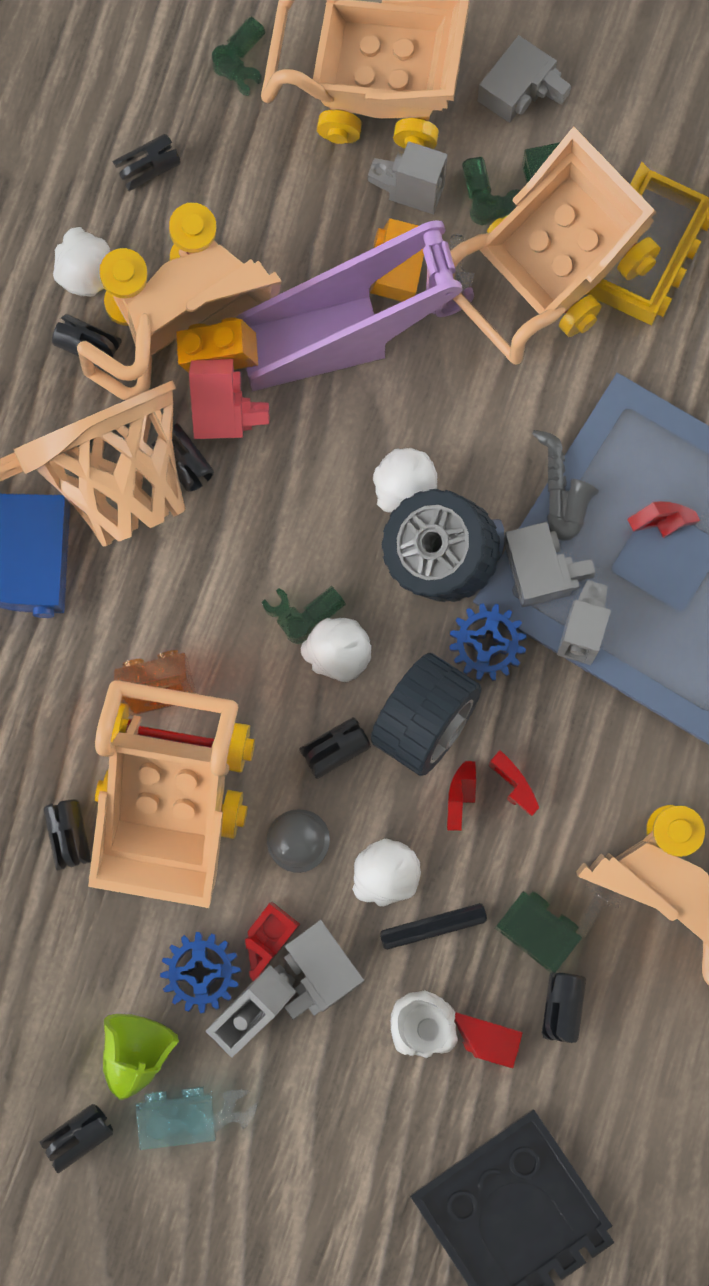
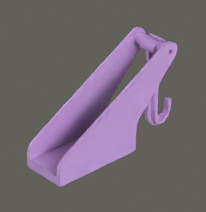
(331, 318)

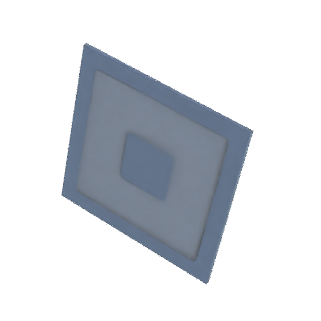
(658, 587)

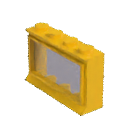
(675, 229)

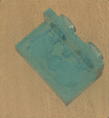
(175, 1119)

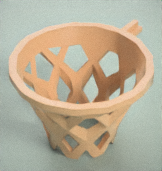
(104, 478)

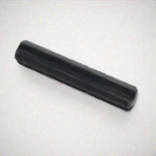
(433, 926)

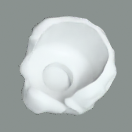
(79, 262)
(401, 476)
(337, 649)
(386, 873)
(423, 1025)

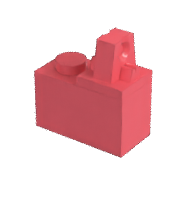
(218, 401)

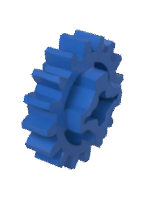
(491, 626)
(199, 955)

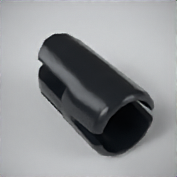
(156, 156)
(74, 331)
(190, 464)
(335, 747)
(67, 834)
(563, 1007)
(76, 1137)

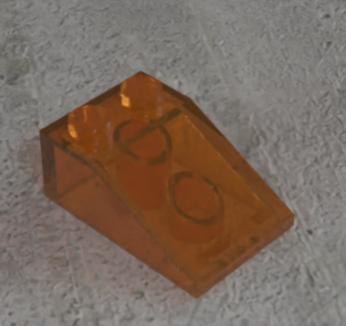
(167, 672)

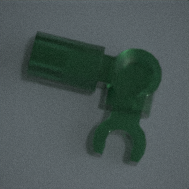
(226, 57)
(484, 205)
(298, 625)

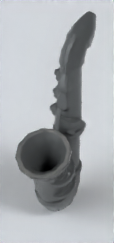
(566, 508)

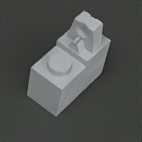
(520, 78)
(413, 178)
(538, 570)
(585, 625)
(326, 969)
(252, 1009)

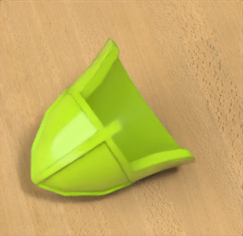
(134, 1052)

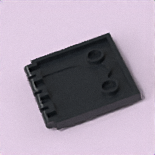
(514, 1210)

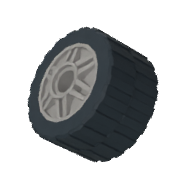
(440, 545)
(425, 713)

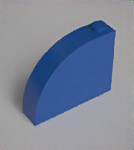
(33, 553)

